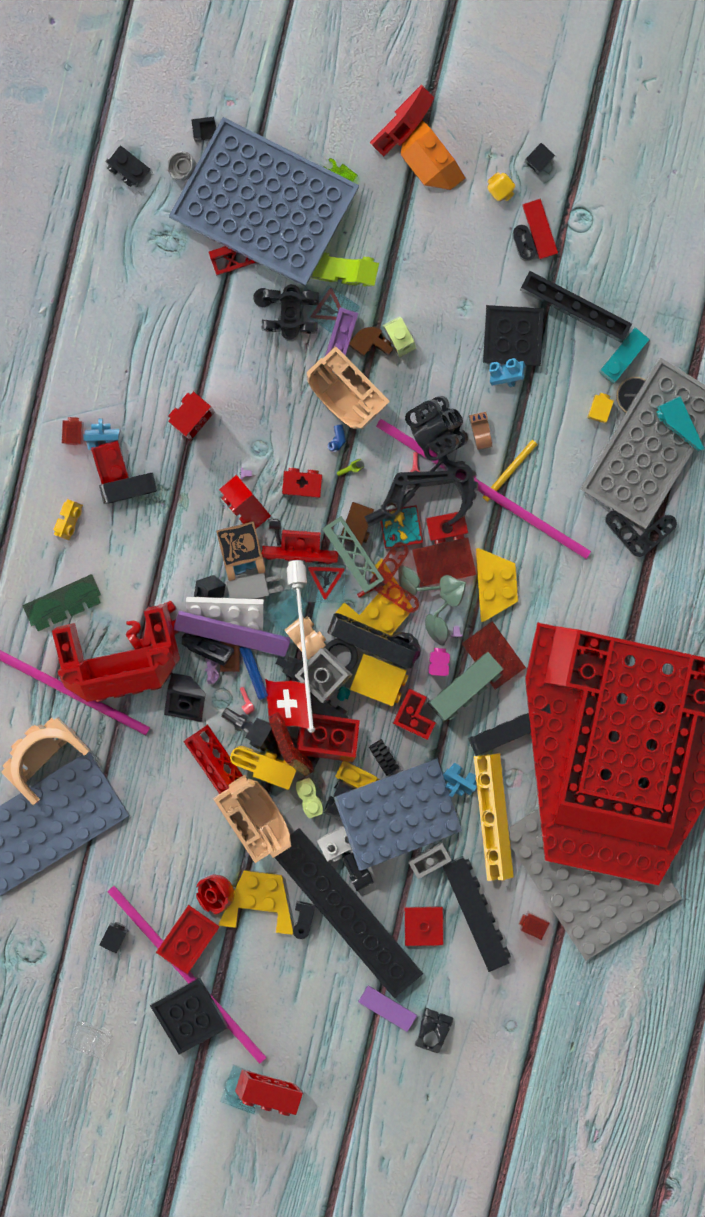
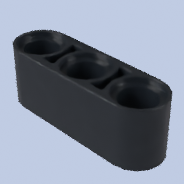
(128, 488)

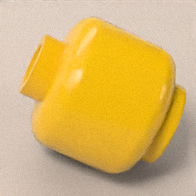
(501, 186)

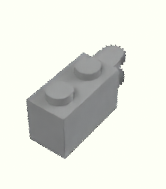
(252, 587)

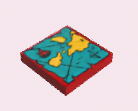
(403, 529)

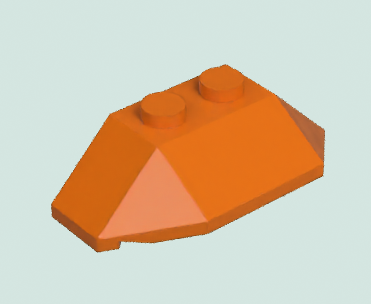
(431, 159)

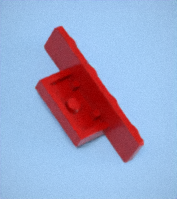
(300, 546)

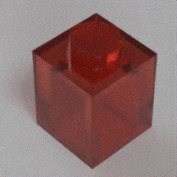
(72, 431)
(533, 925)

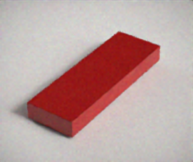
(539, 229)

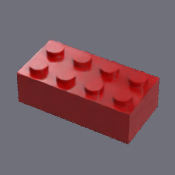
(191, 415)

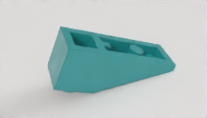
(624, 355)
(678, 420)

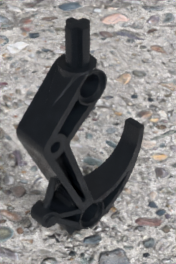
(408, 480)

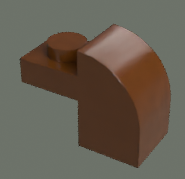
(367, 338)

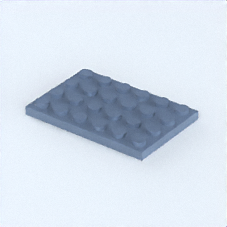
(397, 814)

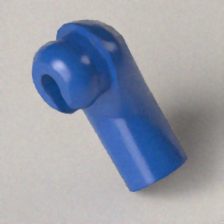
(339, 439)

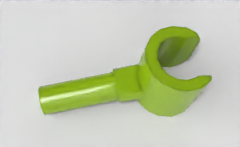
(353, 467)

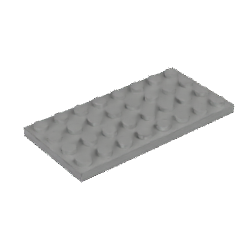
(643, 452)

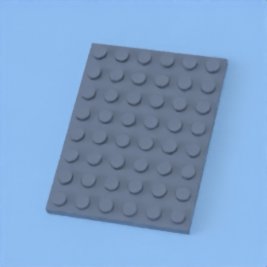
(264, 201)

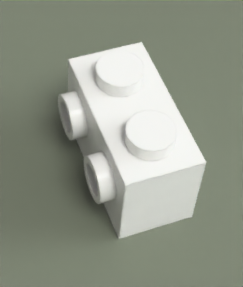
(334, 844)

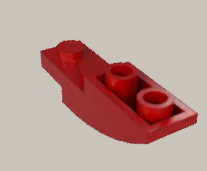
(404, 123)

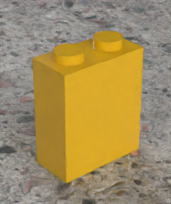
(379, 680)

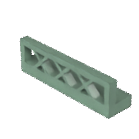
(346, 557)

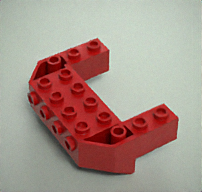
(122, 671)

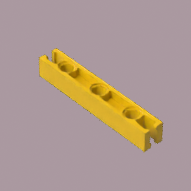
(494, 830)

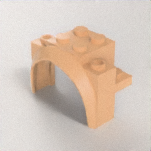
(348, 392)
(36, 750)
(254, 815)

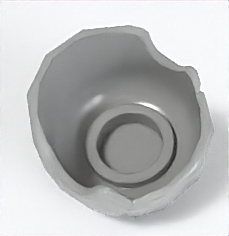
(181, 165)

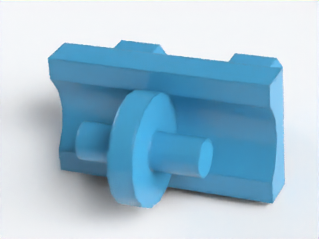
(507, 373)
(100, 432)
(457, 783)

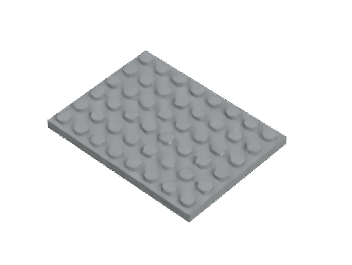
(589, 904)

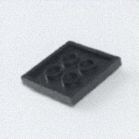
(513, 334)
(189, 1015)

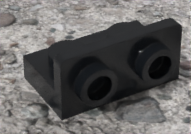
(127, 166)

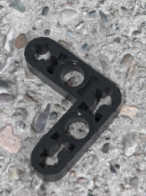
(643, 538)

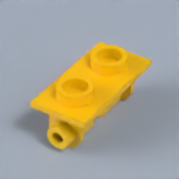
(66, 527)

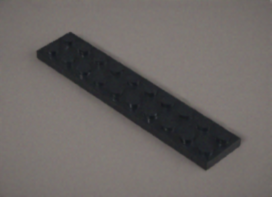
(348, 914)

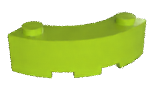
(348, 270)

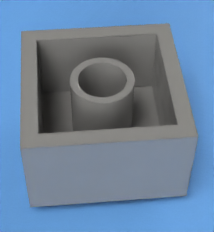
(324, 674)

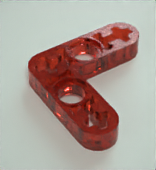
(387, 576)
(290, 754)

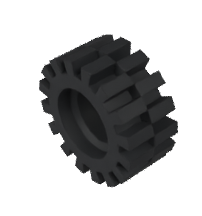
(383, 757)

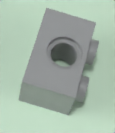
(429, 860)

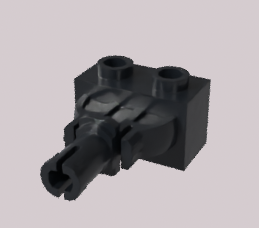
(259, 732)

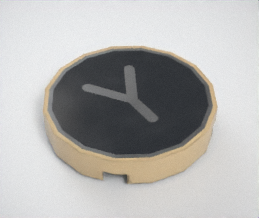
(627, 392)

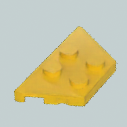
(495, 583)

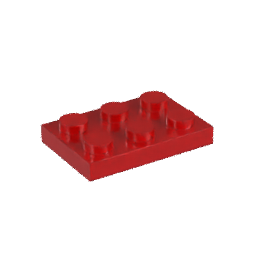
(187, 939)

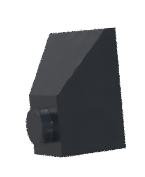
(184, 698)

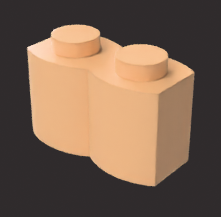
(313, 640)

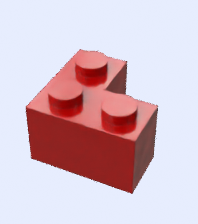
(243, 502)
(409, 717)

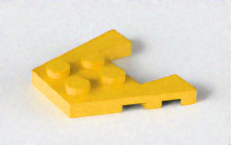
(380, 612)
(263, 893)

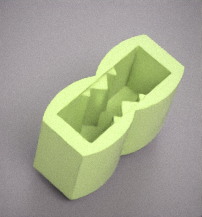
(307, 792)

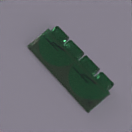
(65, 598)

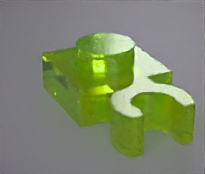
(343, 170)

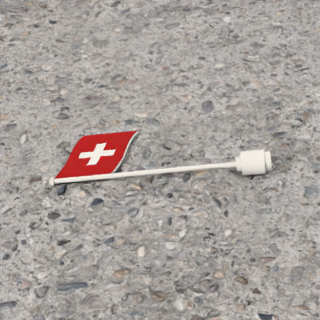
(293, 698)

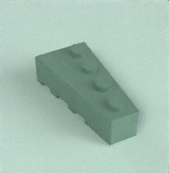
(465, 687)

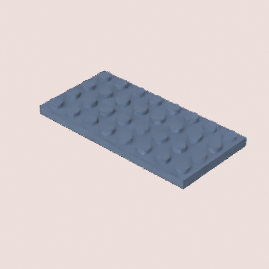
(71, 810)

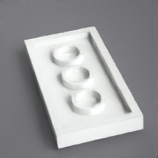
(231, 610)

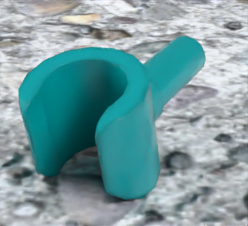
(343, 693)

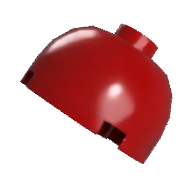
(215, 893)

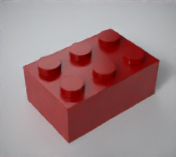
(332, 739)
(268, 1093)

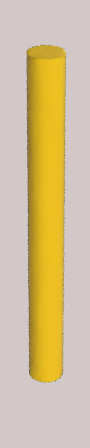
(512, 467)

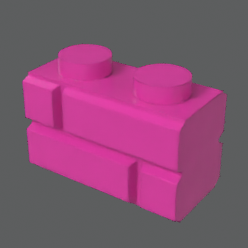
(439, 659)

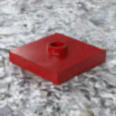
(423, 926)

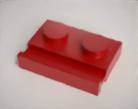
(109, 462)

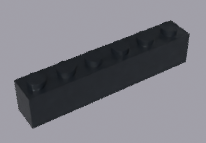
(575, 306)
(476, 914)

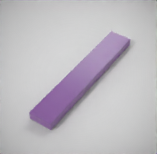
(231, 633)

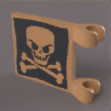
(239, 546)

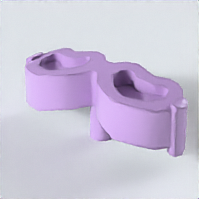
(212, 673)

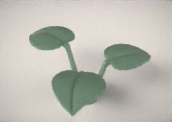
(451, 591)

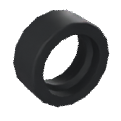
(354, 655)

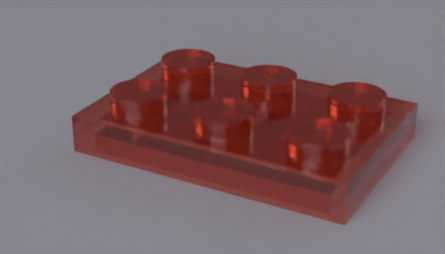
(443, 559)
(491, 640)

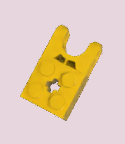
(265, 766)

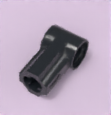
(359, 878)

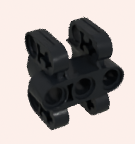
(286, 302)
(438, 427)

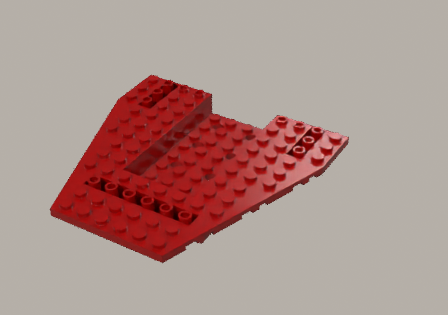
(613, 821)

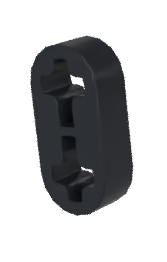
(520, 245)

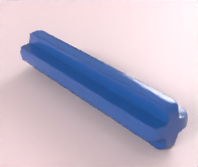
(253, 672)

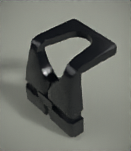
(434, 1022)

